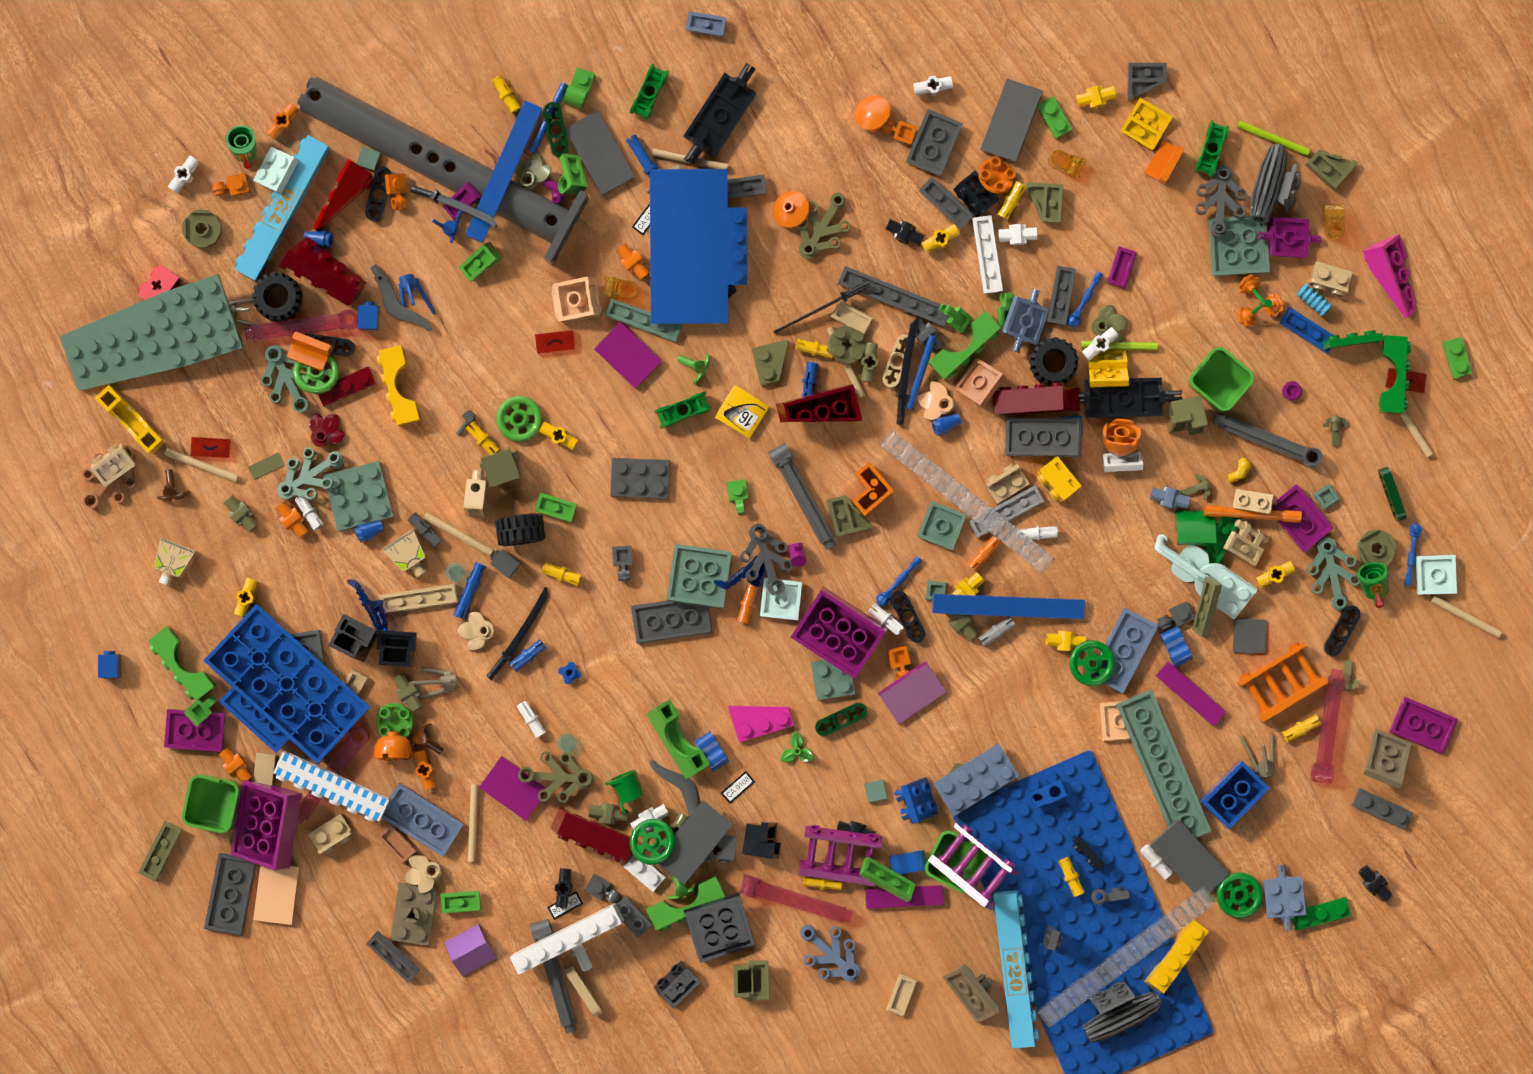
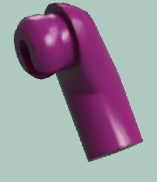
(557, 197)

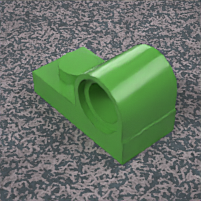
(579, 88)
(573, 178)
(479, 261)

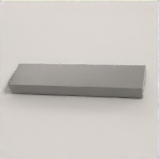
(1013, 508)

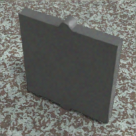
(1249, 635)

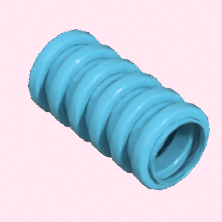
(1314, 300)

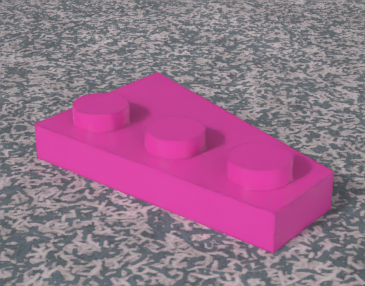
(759, 720)

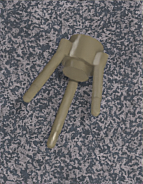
(234, 310)
(447, 682)
(1265, 766)

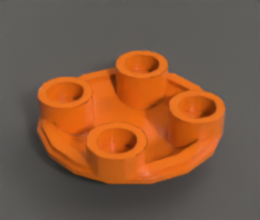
(872, 113)
(996, 175)

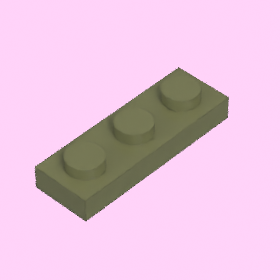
(1207, 606)
(160, 851)

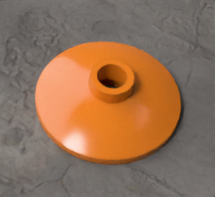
(796, 214)

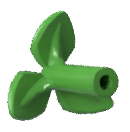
(699, 366)
(804, 754)
(681, 890)

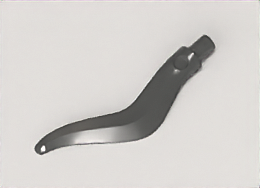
(391, 303)
(686, 786)

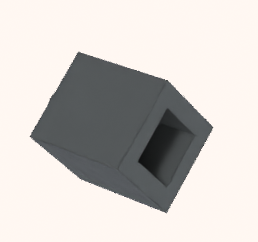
(504, 563)

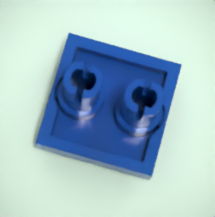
(918, 800)

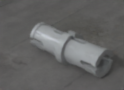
(997, 631)

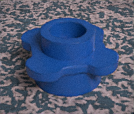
(564, 672)

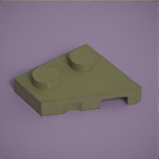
(1330, 168)
(1047, 200)
(769, 361)
(846, 517)

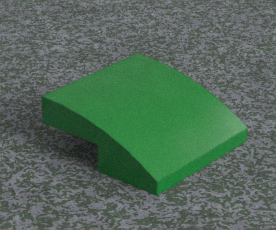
(1195, 528)

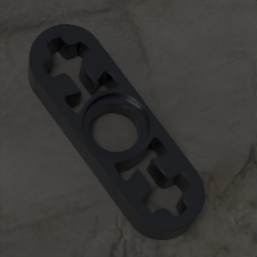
(370, 207)
(342, 342)
(1343, 615)
(918, 627)

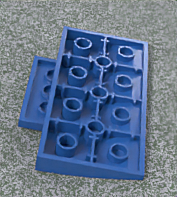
(694, 246)
(283, 688)

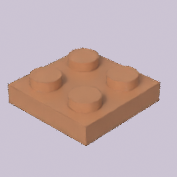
(979, 382)

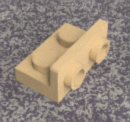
(1330, 278)
(112, 465)
(1007, 483)
(1254, 501)
(331, 833)

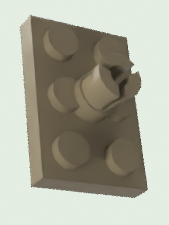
(1387, 758)
(413, 914)
(972, 992)

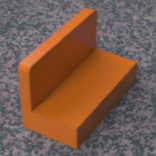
(1164, 161)
(309, 351)

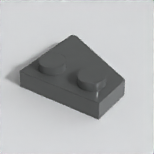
(1145, 77)

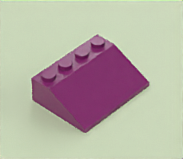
(839, 632)
(266, 825)

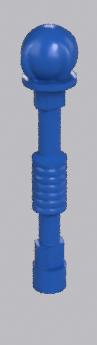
(1073, 319)
(1415, 530)
(883, 598)

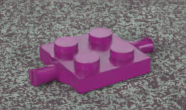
(1289, 237)

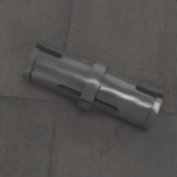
(424, 529)

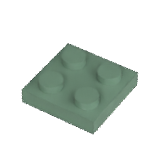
(941, 525)
(830, 681)

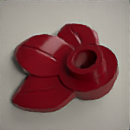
(326, 426)

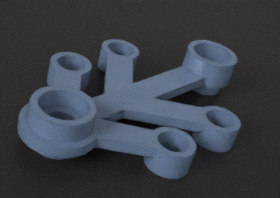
(833, 955)

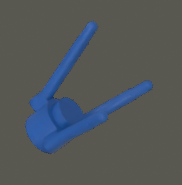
(450, 227)
(408, 284)

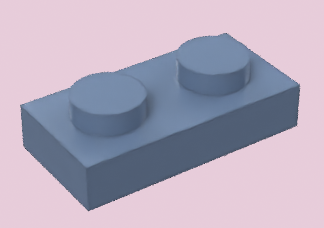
(706, 24)

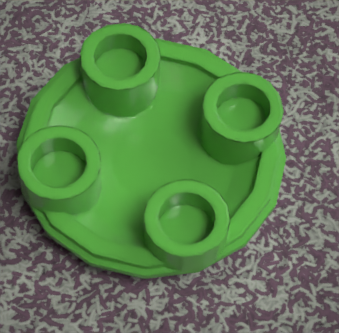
(394, 718)

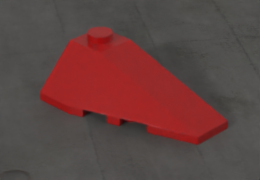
(351, 184)

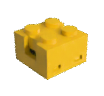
(1058, 480)

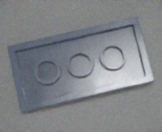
(1128, 643)
(976, 779)
(421, 819)

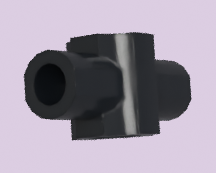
(904, 232)
(854, 827)
(564, 877)
(1375, 883)

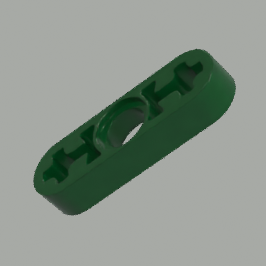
(558, 114)
(1392, 494)
(842, 711)

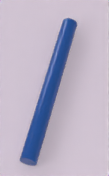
(542, 130)
(921, 371)

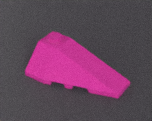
(1389, 268)

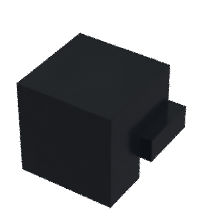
(353, 638)
(396, 648)
(760, 840)

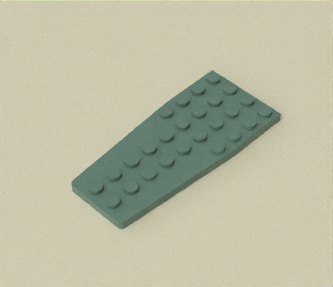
(154, 335)

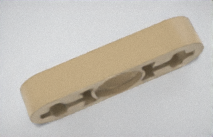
(888, 372)
(583, 991)

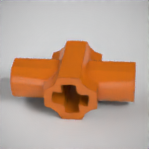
(277, 127)
(633, 262)
(291, 519)
(235, 765)
(427, 780)

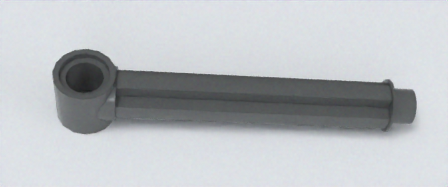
(1267, 439)
(783, 460)
(555, 977)

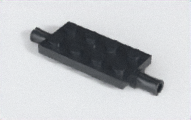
(720, 114)
(1140, 399)

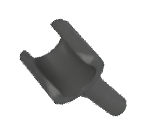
(469, 418)

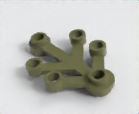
(821, 229)
(559, 777)

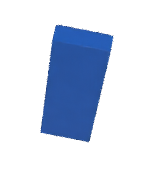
(1305, 329)

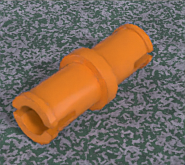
(984, 553)
(747, 604)

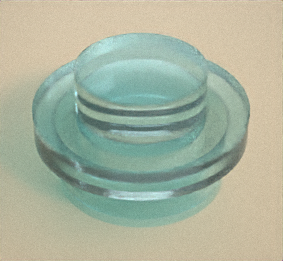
(454, 572)
(567, 743)

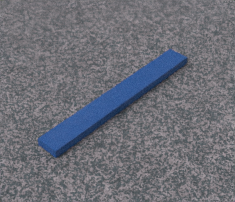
(504, 169)
(1008, 606)

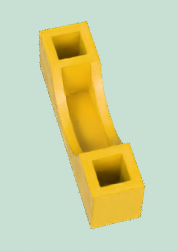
(393, 361)
(130, 419)
(1176, 958)

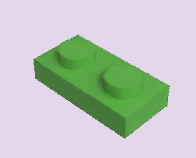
(1054, 117)
(1457, 357)
(555, 507)
(460, 901)

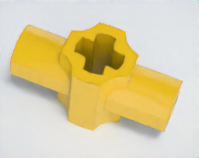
(1096, 96)
(931, 243)
(550, 430)
(1266, 578)
(969, 586)
(242, 607)
(1064, 640)

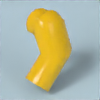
(1242, 471)

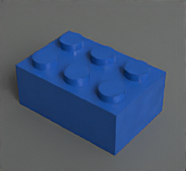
(1234, 794)

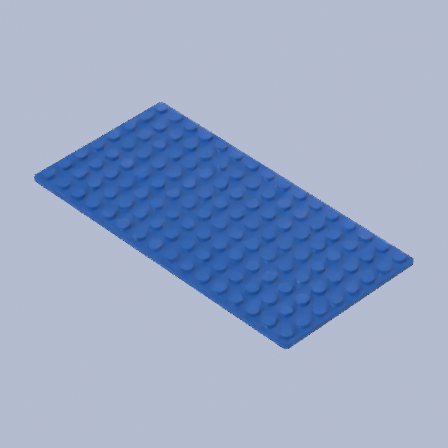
(1089, 931)

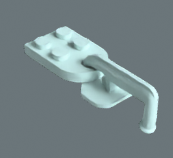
(1194, 565)

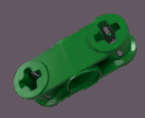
(655, 80)
(1215, 136)
(693, 405)

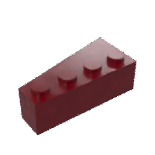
(323, 271)
(1035, 399)
(831, 405)
(591, 834)

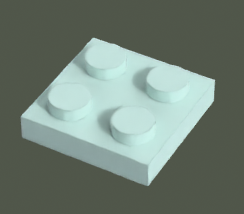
(276, 170)
(1436, 574)
(784, 605)

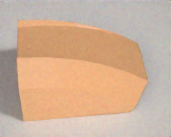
(576, 299)

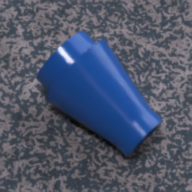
(322, 238)
(945, 424)
(368, 531)

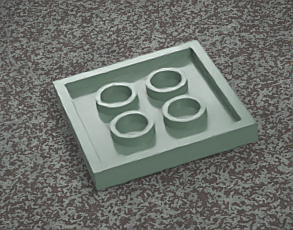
(1239, 249)
(359, 496)
(694, 573)

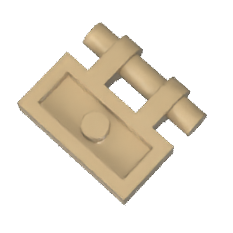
(1242, 547)

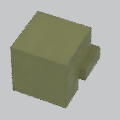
(1187, 415)
(500, 466)
(752, 980)

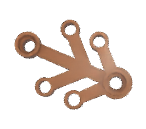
(116, 483)

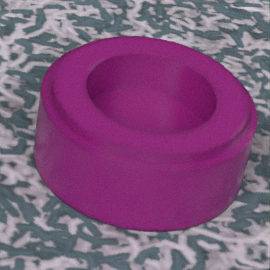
(1291, 390)

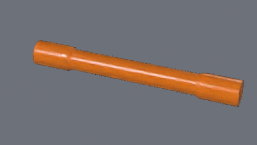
(1220, 511)

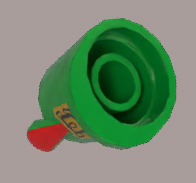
(242, 144)
(1374, 582)
(626, 788)

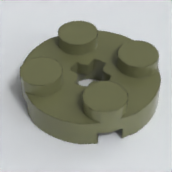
(194, 220)
(854, 339)
(1377, 537)

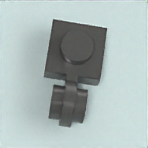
(622, 557)
(1180, 614)
(598, 887)
(1116, 894)

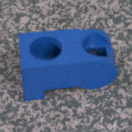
(1048, 793)

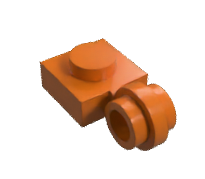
(903, 132)
(236, 185)
(395, 185)
(899, 658)

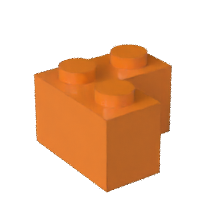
(876, 489)

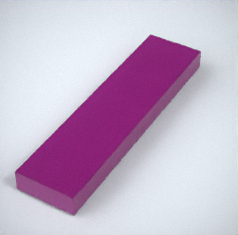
(1190, 693)
(921, 897)

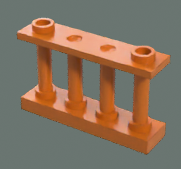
(1283, 701)

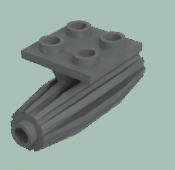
(1274, 185)
(1119, 1011)

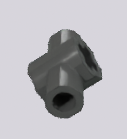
(923, 333)

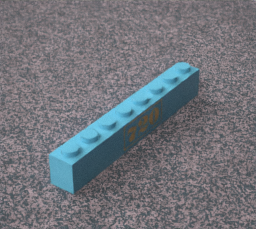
(281, 210)
(1015, 969)

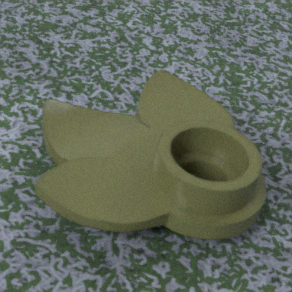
(532, 169)
(1109, 319)

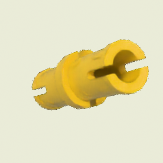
(506, 94)
(1011, 200)
(813, 348)
(482, 438)
(561, 574)
(1301, 728)
(1071, 876)
(822, 883)

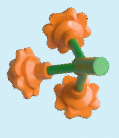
(1271, 304)

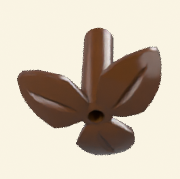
(169, 490)
(421, 739)

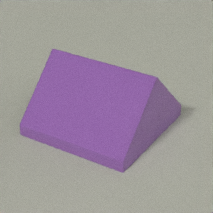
(470, 950)

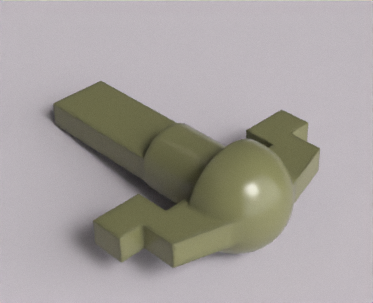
(1335, 420)
(1205, 485)
(1347, 675)

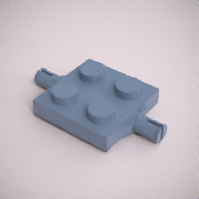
(1025, 320)
(1284, 897)

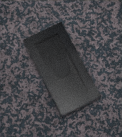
(1080, 846)

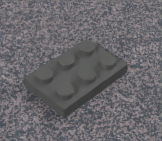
(934, 143)
(639, 478)

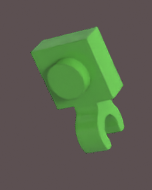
(1002, 312)
(957, 318)
(737, 492)
(200, 711)

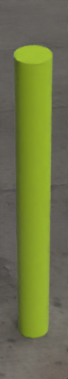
(1273, 138)
(1123, 345)

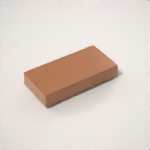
(396, 843)

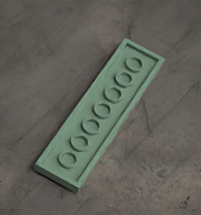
(1162, 762)

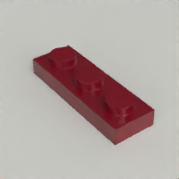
(348, 386)

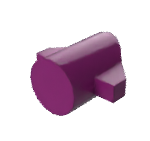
(797, 554)

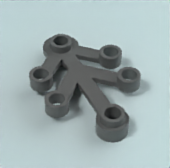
(1221, 198)
(766, 556)

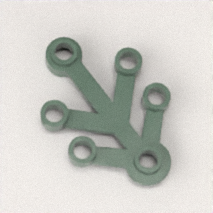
(285, 375)
(307, 476)
(1331, 570)

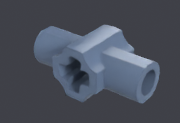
(1169, 498)

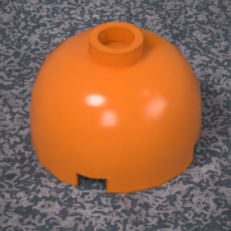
(1121, 437)
(393, 748)

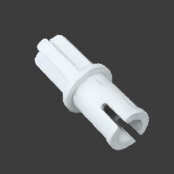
(309, 513)
(1041, 533)
(886, 619)
(531, 719)
(1156, 862)
(582, 957)

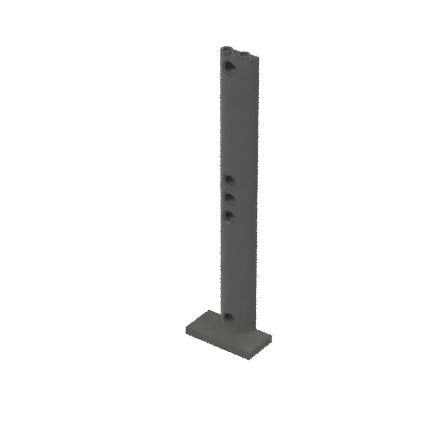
(397, 141)

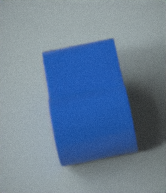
(1176, 646)
(712, 751)
(908, 862)

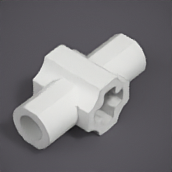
(922, 87)
(189, 166)
(1017, 234)
(1092, 350)
(657, 813)

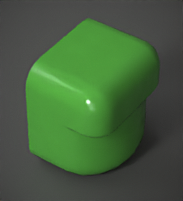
(1220, 379)
(211, 803)
(941, 846)

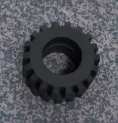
(263, 288)
(1065, 350)
(520, 529)

